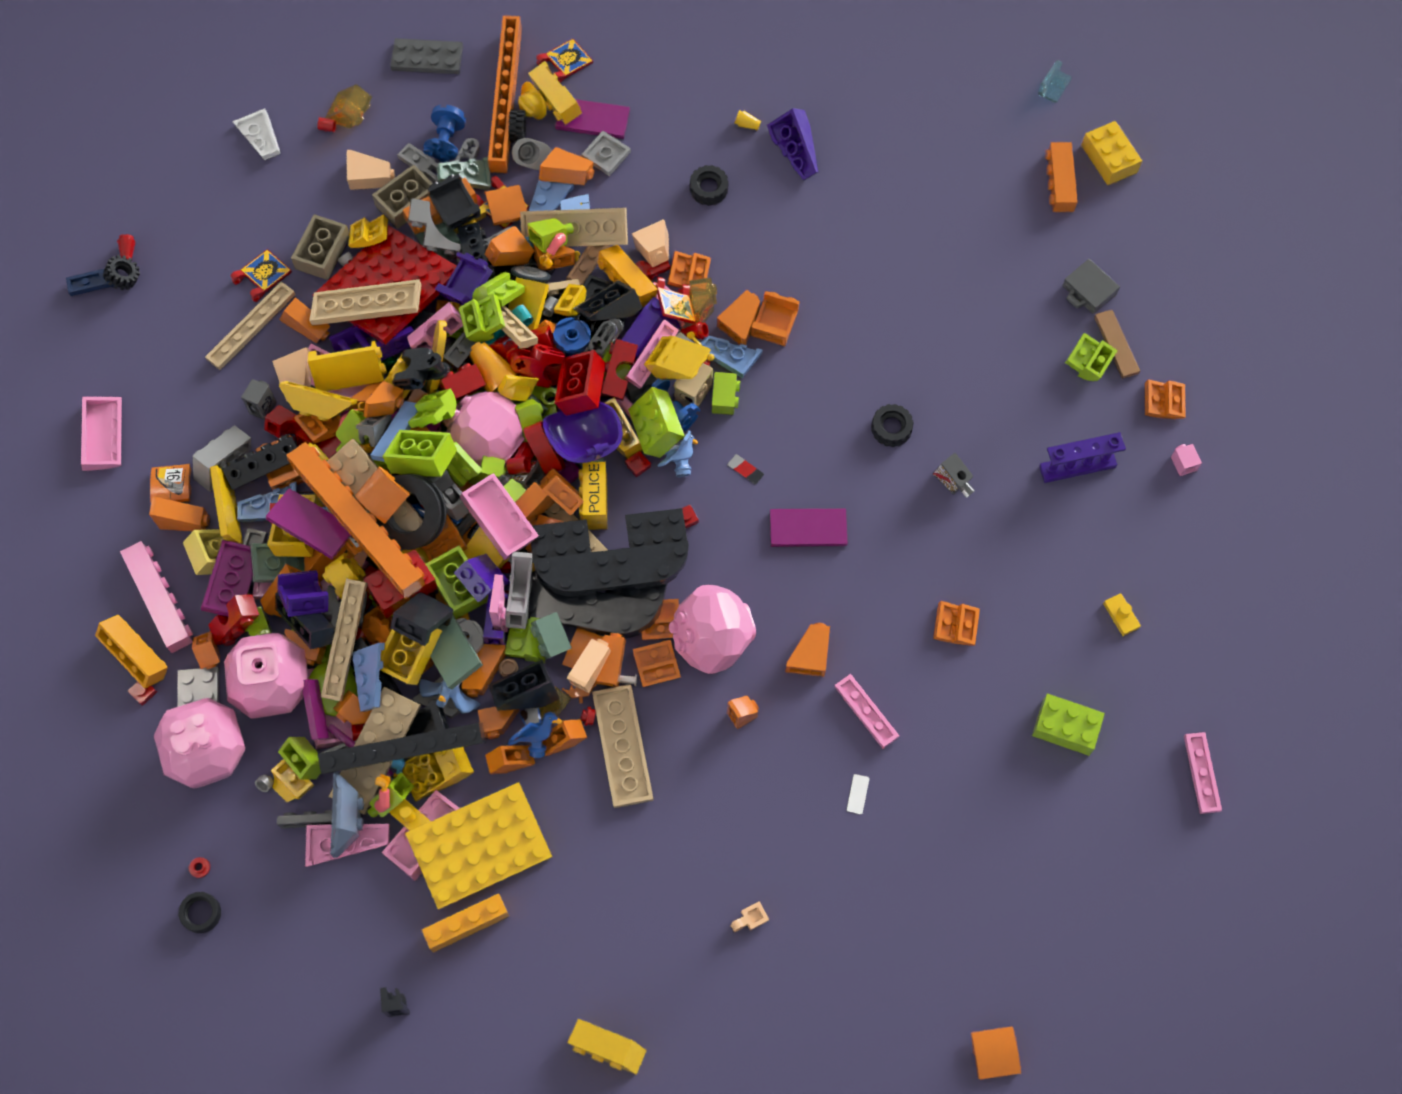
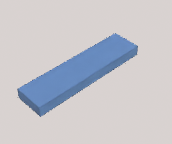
(399, 422)

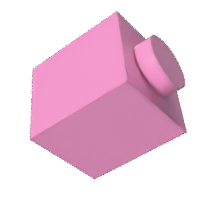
(1186, 459)

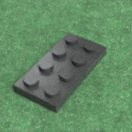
(427, 56)

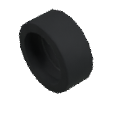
(191, 899)

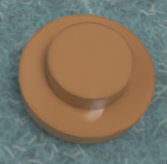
(508, 667)

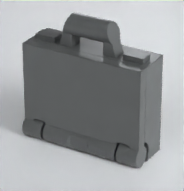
(1090, 287)

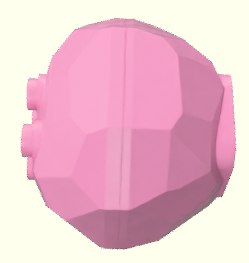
(486, 426)
(712, 628)
(265, 675)
(199, 743)

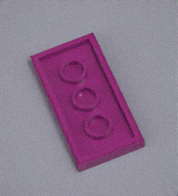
(598, 118)
(309, 523)
(808, 527)
(229, 577)

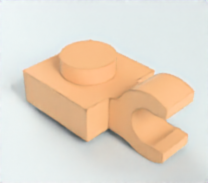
(752, 916)

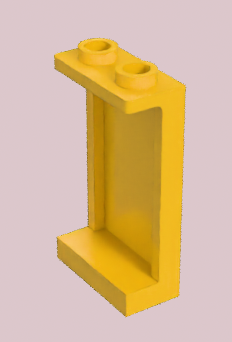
(347, 368)

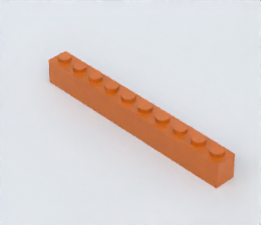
(504, 94)
(356, 520)

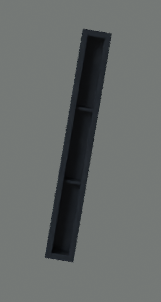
(401, 748)

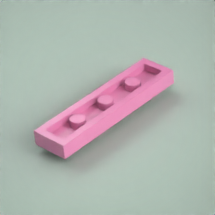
(639, 373)
(866, 711)
(1202, 773)

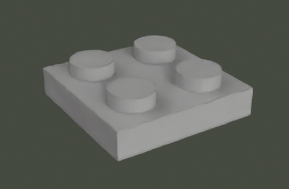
(606, 153)
(197, 685)

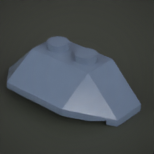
(345, 815)

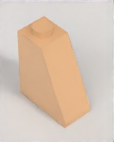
(367, 171)
(653, 243)
(294, 368)
(589, 665)

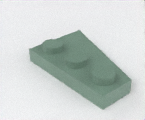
(475, 172)

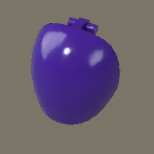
(584, 435)

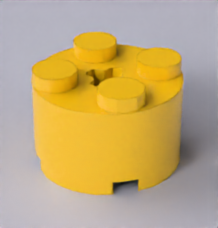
(343, 569)

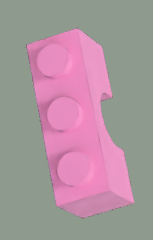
(424, 335)

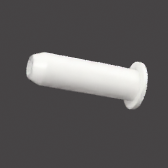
(628, 679)

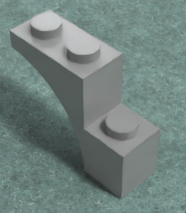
(433, 240)
(520, 588)

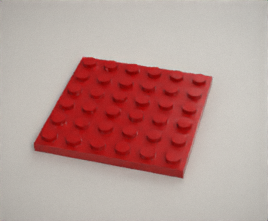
(391, 262)

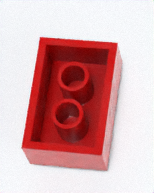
(464, 381)
(580, 383)
(387, 595)

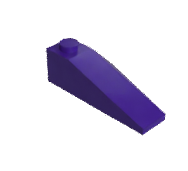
(795, 140)
(646, 325)

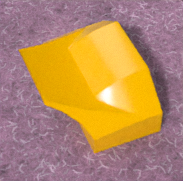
(570, 298)
(517, 387)
(288, 784)

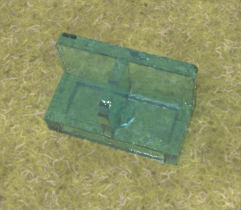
(1054, 83)

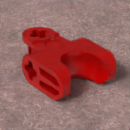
(534, 362)

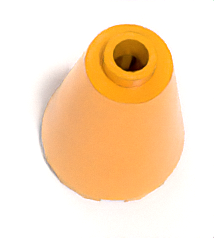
(490, 365)

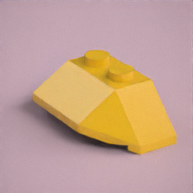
(315, 401)

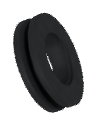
(434, 513)

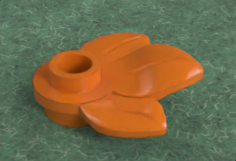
(377, 632)

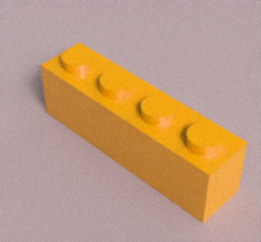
(622, 268)
(131, 651)
(465, 923)

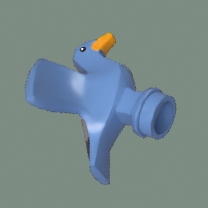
(680, 455)
(462, 702)

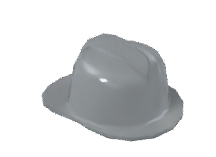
(530, 153)

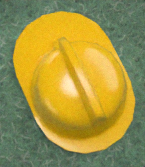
(532, 101)

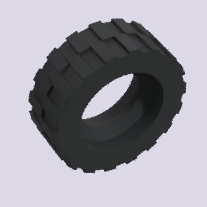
(708, 172)
(899, 413)

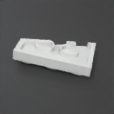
(259, 133)

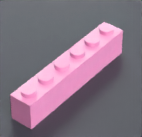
(156, 596)

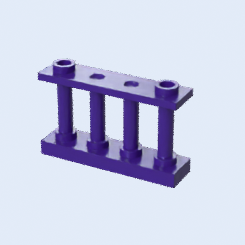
(351, 335)
(1082, 457)

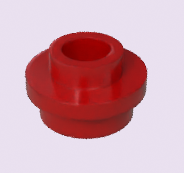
(588, 716)
(204, 870)

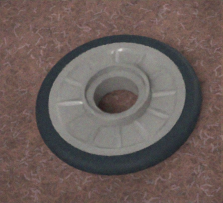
(530, 273)

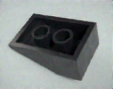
(611, 303)
(524, 689)

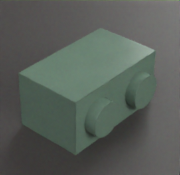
(550, 635)

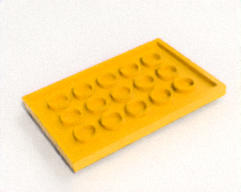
(478, 845)

